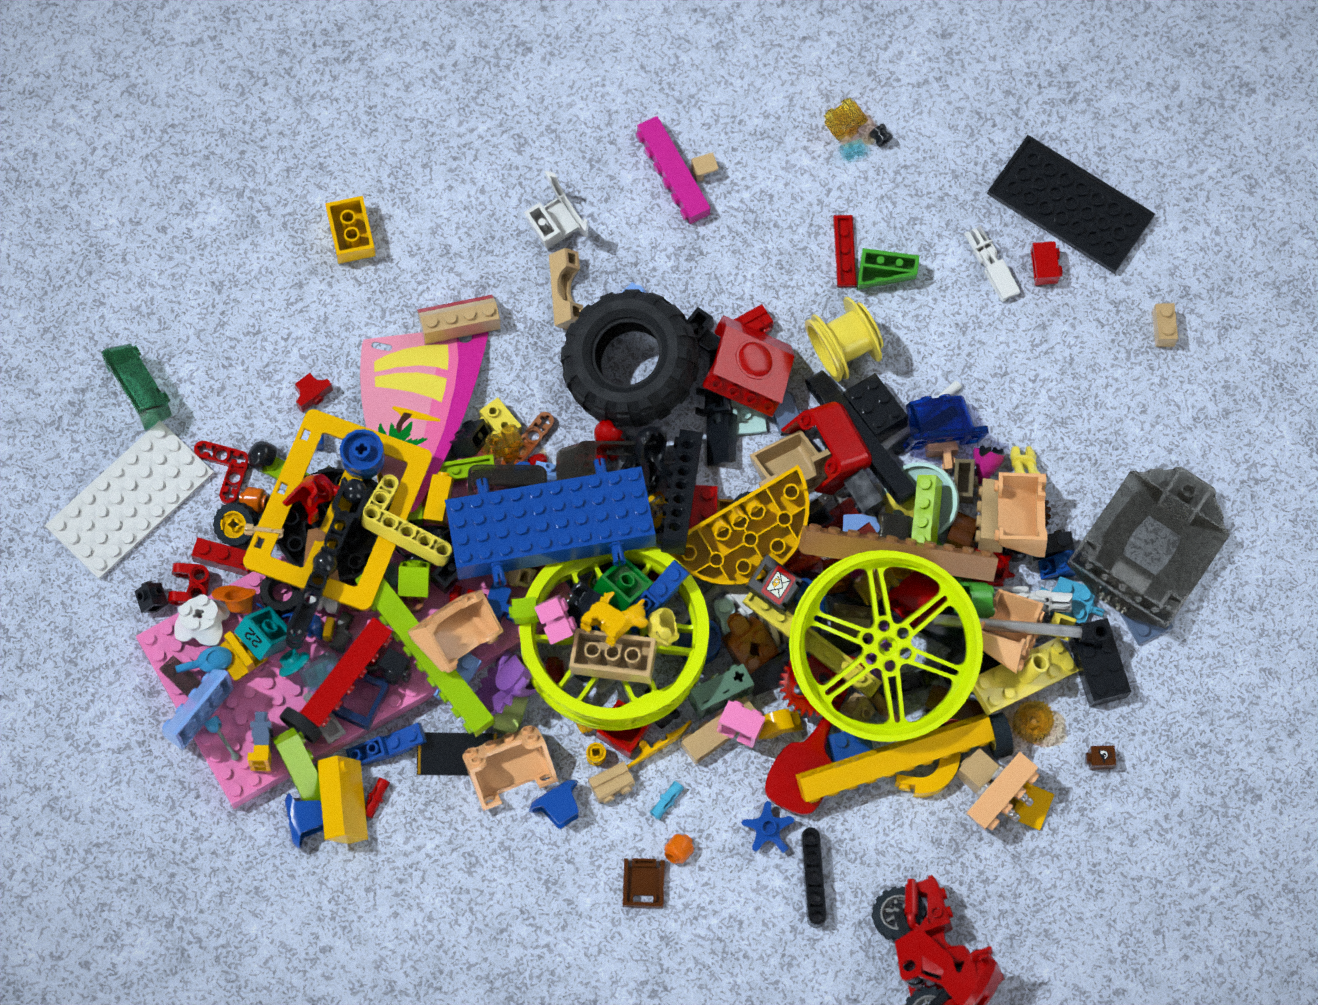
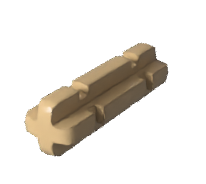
(250, 530)

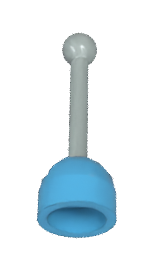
(214, 725)

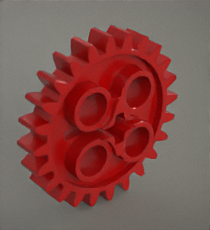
(801, 702)

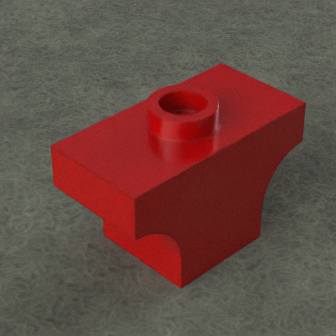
(311, 391)

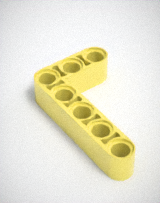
(399, 526)

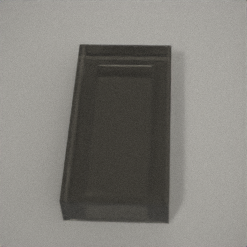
(184, 681)

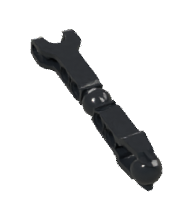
(326, 560)

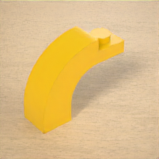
(933, 783)

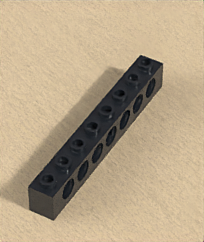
(681, 492)

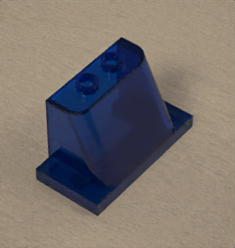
(941, 421)

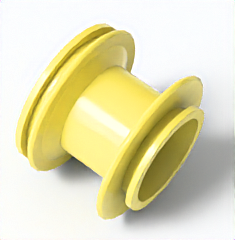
(845, 338)

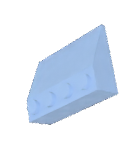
(198, 708)

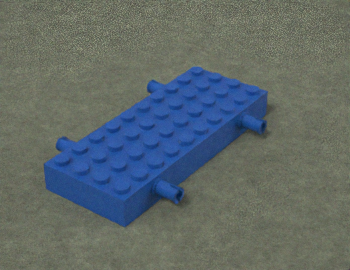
(550, 522)

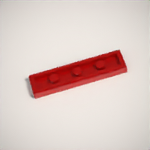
(844, 251)

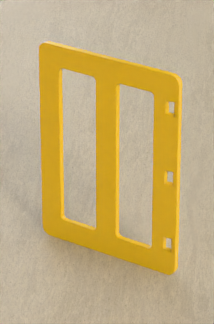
(293, 473)

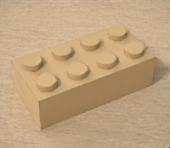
(628, 660)

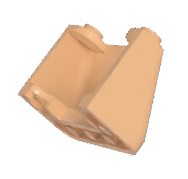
(1021, 512)
(456, 630)

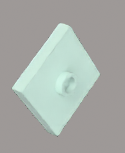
(748, 420)

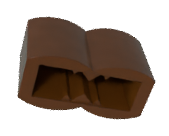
(962, 531)

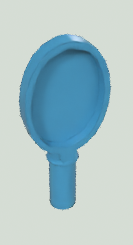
(209, 659)

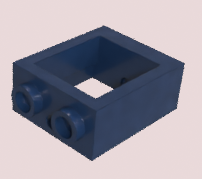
(357, 719)

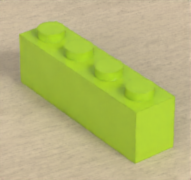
(927, 508)
(299, 764)

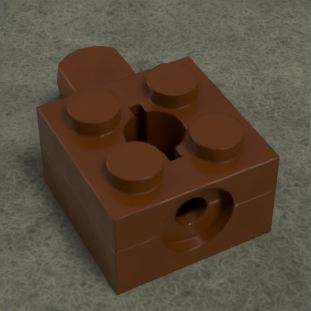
(748, 642)

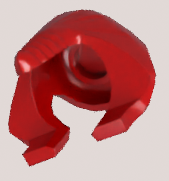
(311, 492)

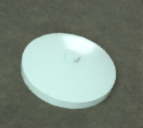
(949, 497)

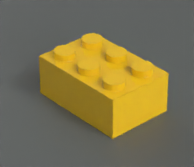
(350, 229)

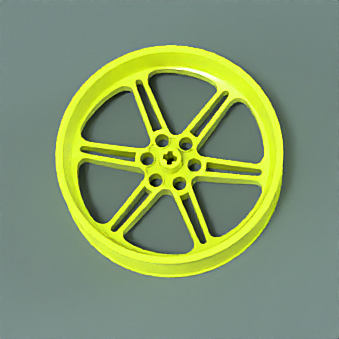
(961, 682)

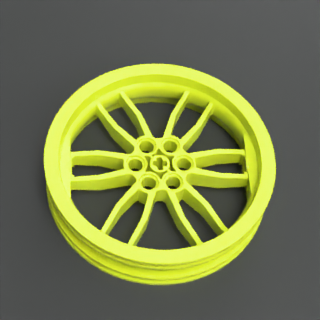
(640, 710)

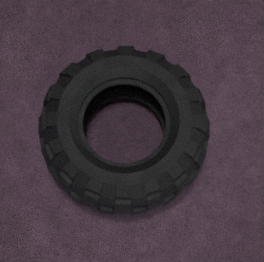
(658, 392)

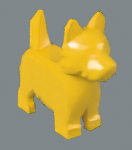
(612, 620)

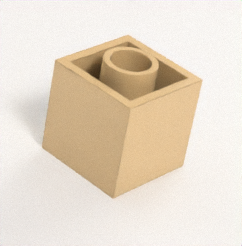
(977, 770)

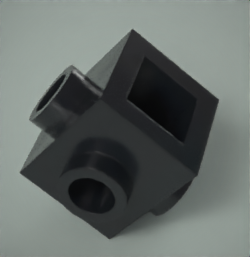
(151, 597)

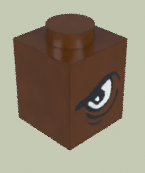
(1101, 757)

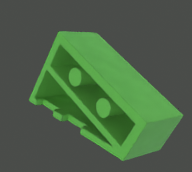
(885, 268)

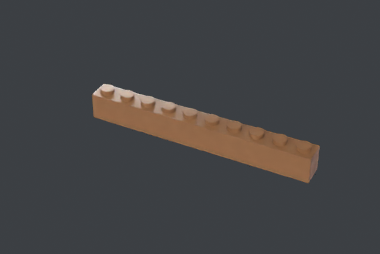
(842, 544)

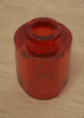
(555, 668)

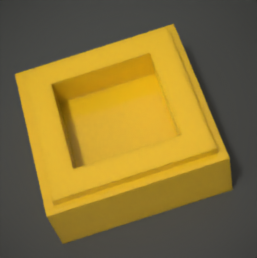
(329, 629)

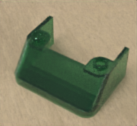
(137, 384)

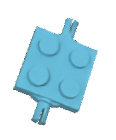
(1081, 601)

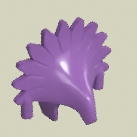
(504, 682)

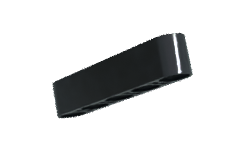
(813, 868)

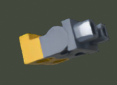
(261, 734)

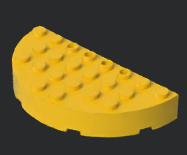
(736, 539)

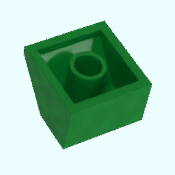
(625, 582)

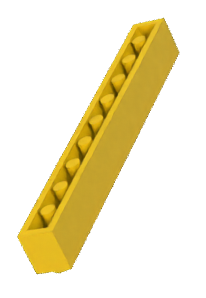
(895, 757)

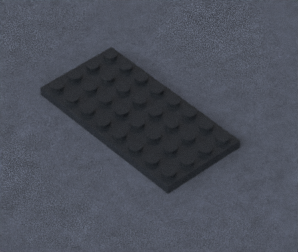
(1071, 204)

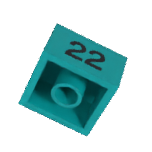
(263, 633)

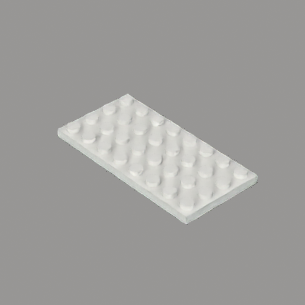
(129, 499)

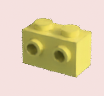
(498, 416)

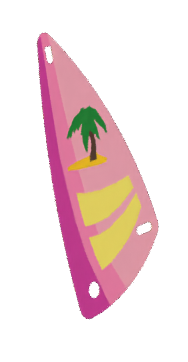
(419, 394)

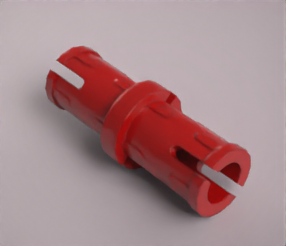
(375, 797)

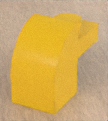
(780, 722)

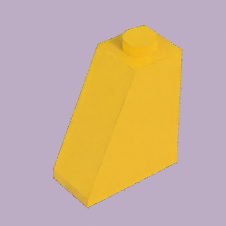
(439, 491)

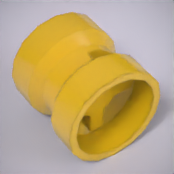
(598, 757)

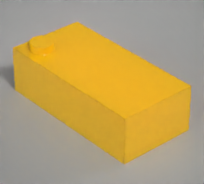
(342, 799)

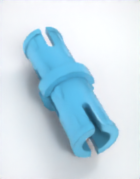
(666, 800)

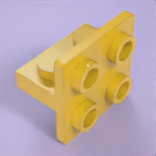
(242, 658)

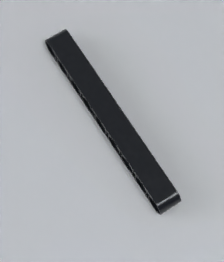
(882, 463)

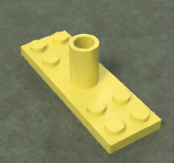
(1044, 667)

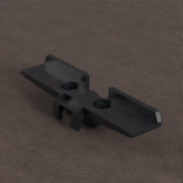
(723, 435)
(769, 674)

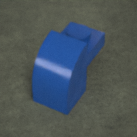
(499, 601)

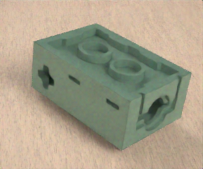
(716, 692)

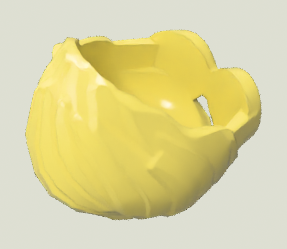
(662, 627)

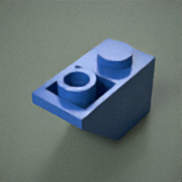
(1056, 566)

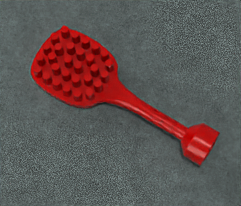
(796, 758)

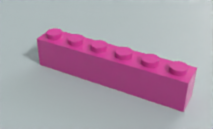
(673, 170)

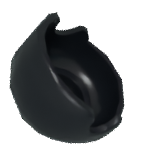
(261, 455)

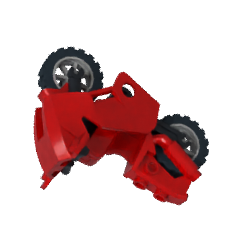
(924, 956)

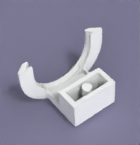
(556, 218)

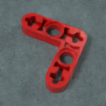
(233, 467)

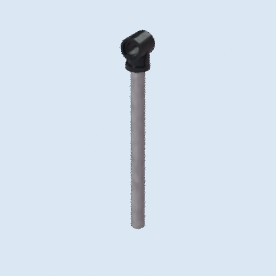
(1084, 632)

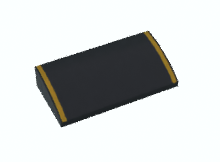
(444, 752)

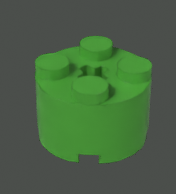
(981, 597)

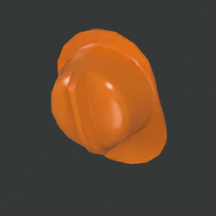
(235, 598)

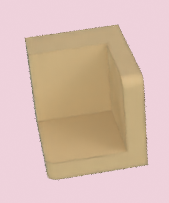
(703, 165)

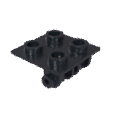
(581, 601)

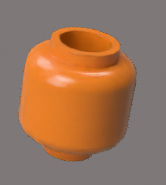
(255, 497)
(679, 848)

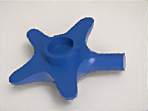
(768, 828)

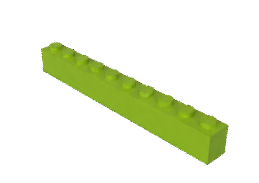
(451, 684)

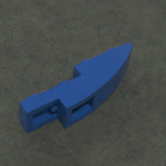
(662, 589)
(388, 746)

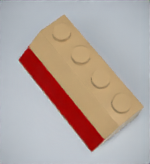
(459, 319)

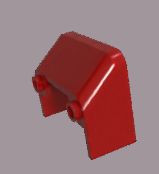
(841, 438)

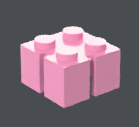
(557, 619)
(743, 720)

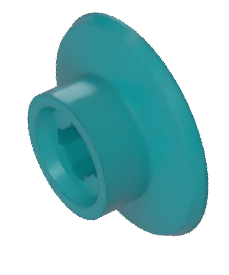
(292, 662)

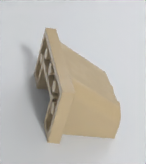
(788, 453)

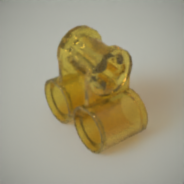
(504, 443)

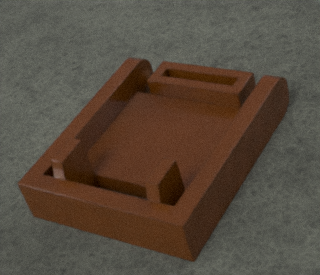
(643, 880)

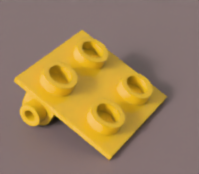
(1036, 813)

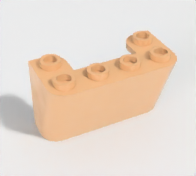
(1009, 647)
(508, 764)

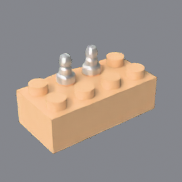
(997, 796)

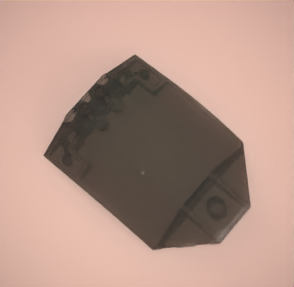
(1152, 544)

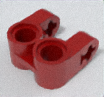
(189, 571)

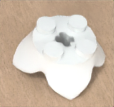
(205, 630)

